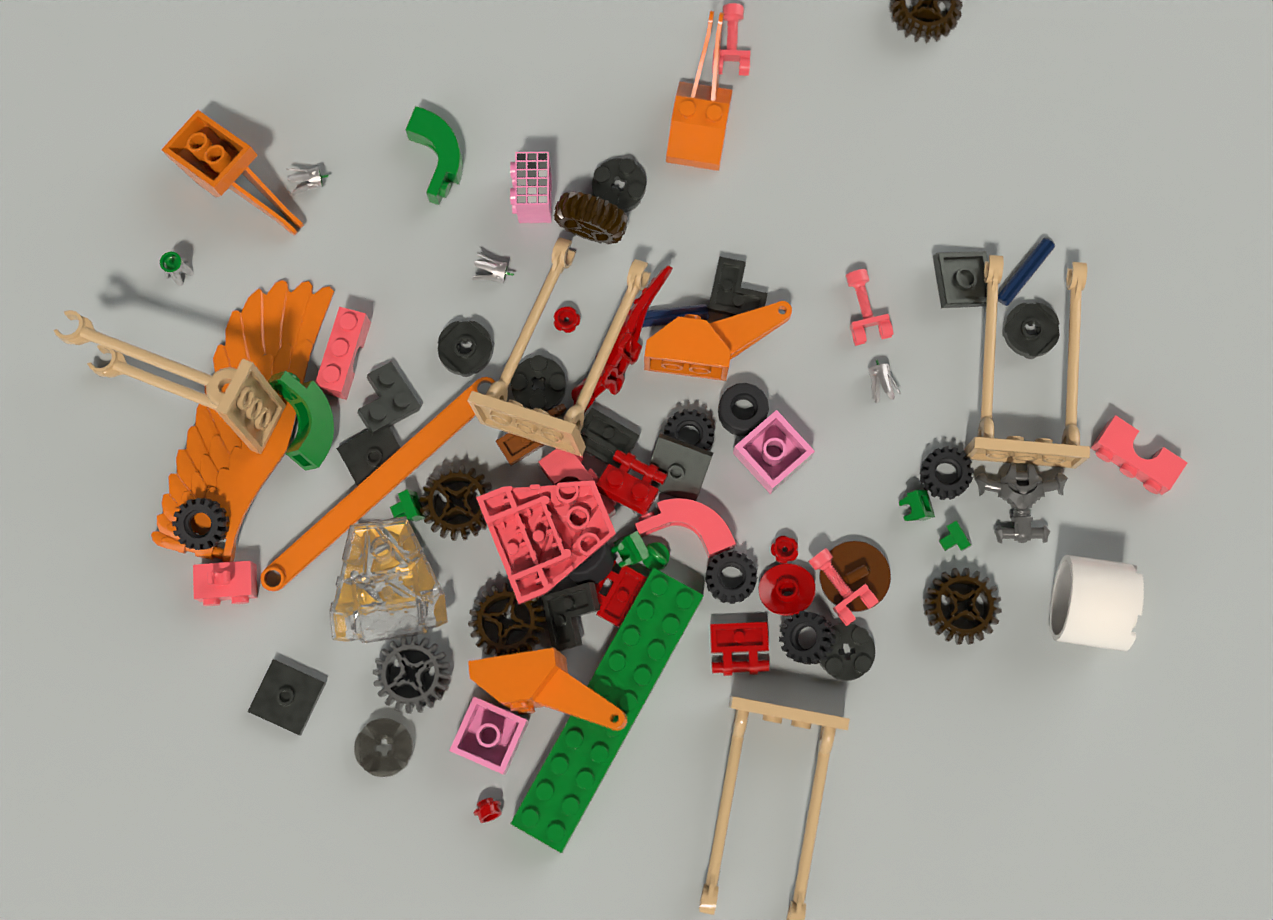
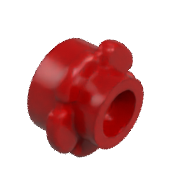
(566, 312)
(790, 544)
(488, 810)

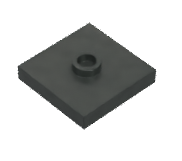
(961, 278)
(368, 453)
(683, 464)
(286, 697)

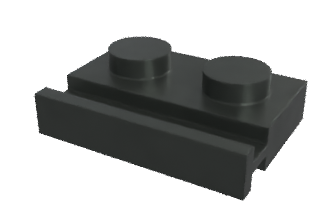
(605, 437)

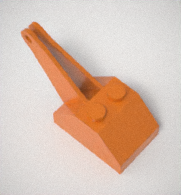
(700, 115)
(217, 159)
(705, 349)
(541, 680)

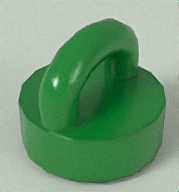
(659, 556)

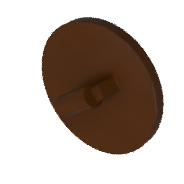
(857, 565)

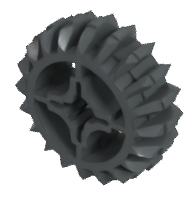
(400, 682)

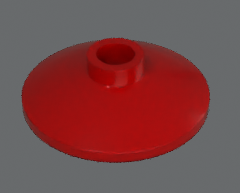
(784, 579)

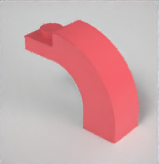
(692, 515)

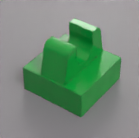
(919, 504)
(408, 506)
(956, 537)
(631, 549)

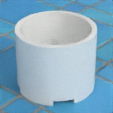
(1096, 603)

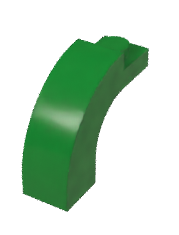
(436, 134)
(314, 419)

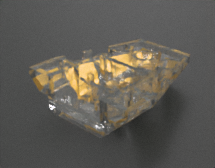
(385, 585)

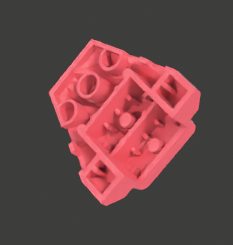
(545, 531)

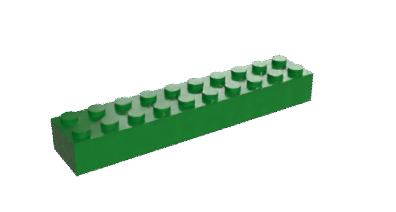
(624, 679)

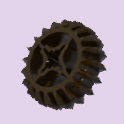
(926, 21)
(590, 217)
(439, 486)
(953, 597)
(503, 636)

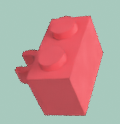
(225, 582)

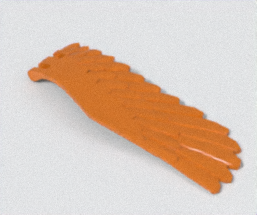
(277, 336)

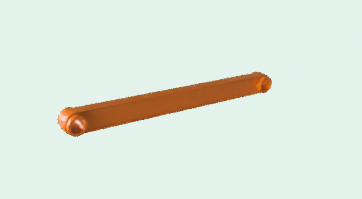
(373, 489)

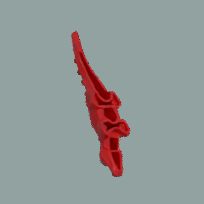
(626, 348)

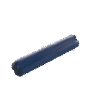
(1026, 271)
(665, 316)

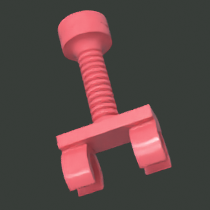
(733, 14)
(858, 280)
(823, 562)

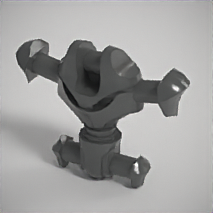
(1021, 491)

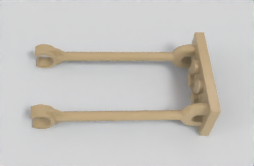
(246, 406)
(537, 424)
(1014, 448)
(799, 718)

